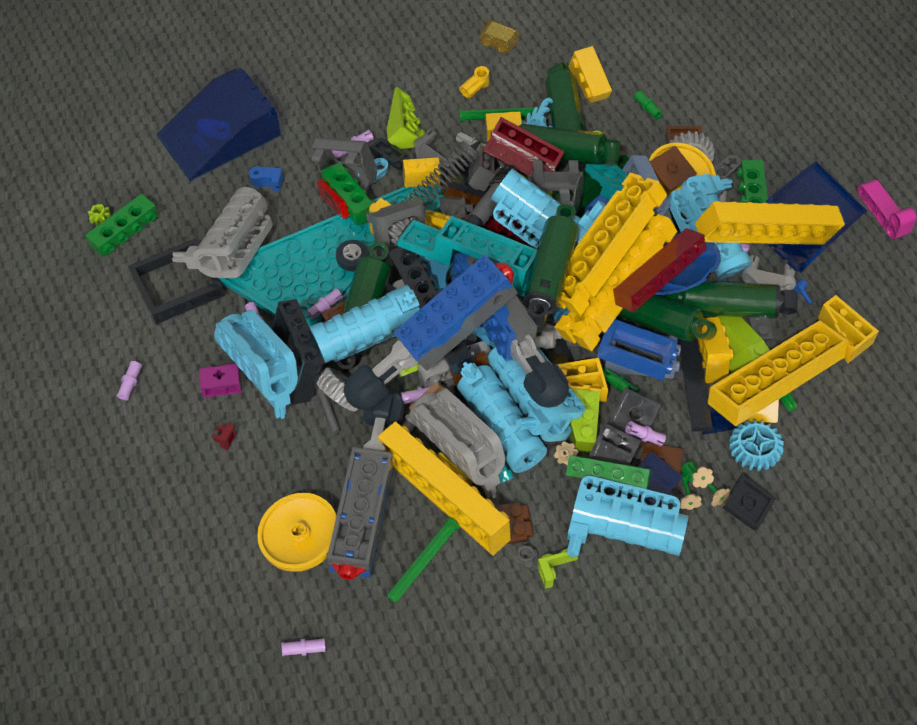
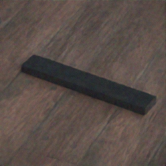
(695, 386)

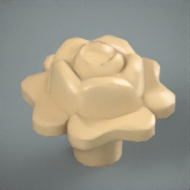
(564, 451)

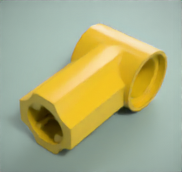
(476, 82)

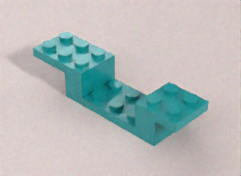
(471, 240)

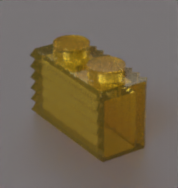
(499, 37)

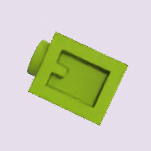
(545, 566)

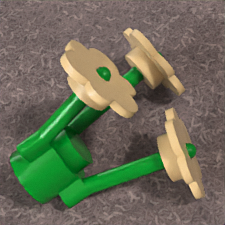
(699, 478)

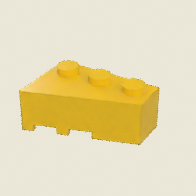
(590, 74)
(848, 324)
(715, 353)
(586, 376)

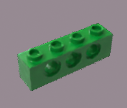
(752, 181)
(348, 189)
(121, 225)
(616, 472)

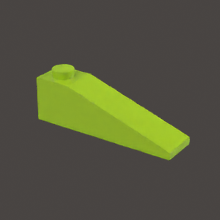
(402, 122)
(744, 342)

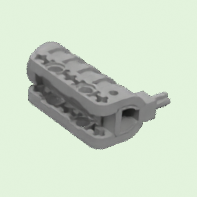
(231, 237)
(461, 437)

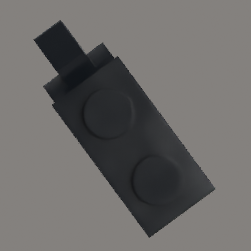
(389, 152)

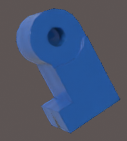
(267, 177)

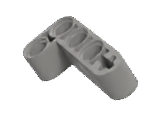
(440, 372)

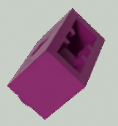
(220, 380)

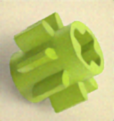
(98, 214)

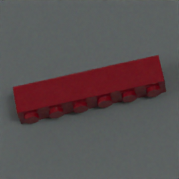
(659, 270)

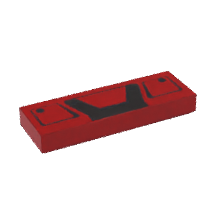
(333, 199)

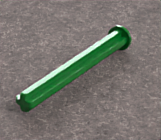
(481, 114)
(423, 560)

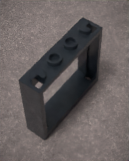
(181, 304)
(291, 320)

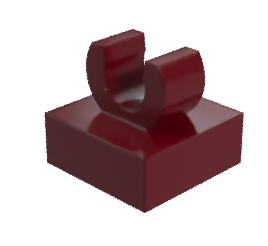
(226, 437)

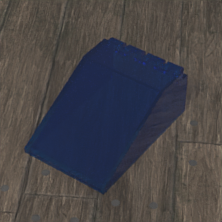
(220, 124)
(814, 187)

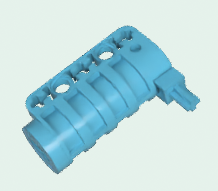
(693, 200)
(531, 208)
(364, 325)
(260, 356)
(498, 411)
(549, 423)
(626, 518)

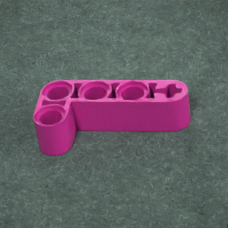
(892, 219)

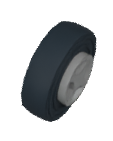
(350, 248)

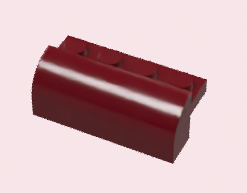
(519, 148)

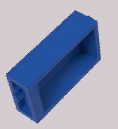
(641, 340)

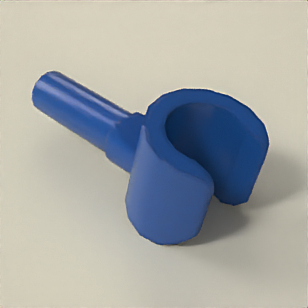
(800, 287)

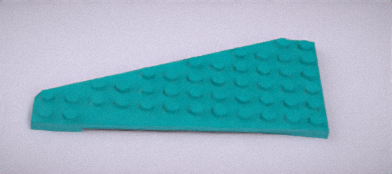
(305, 262)

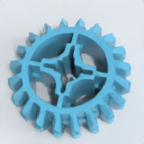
(748, 451)

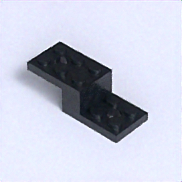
(613, 441)

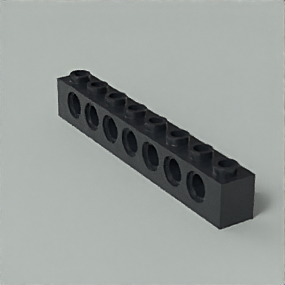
(402, 259)

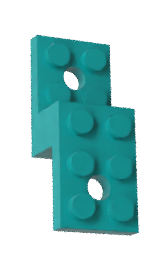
(608, 176)

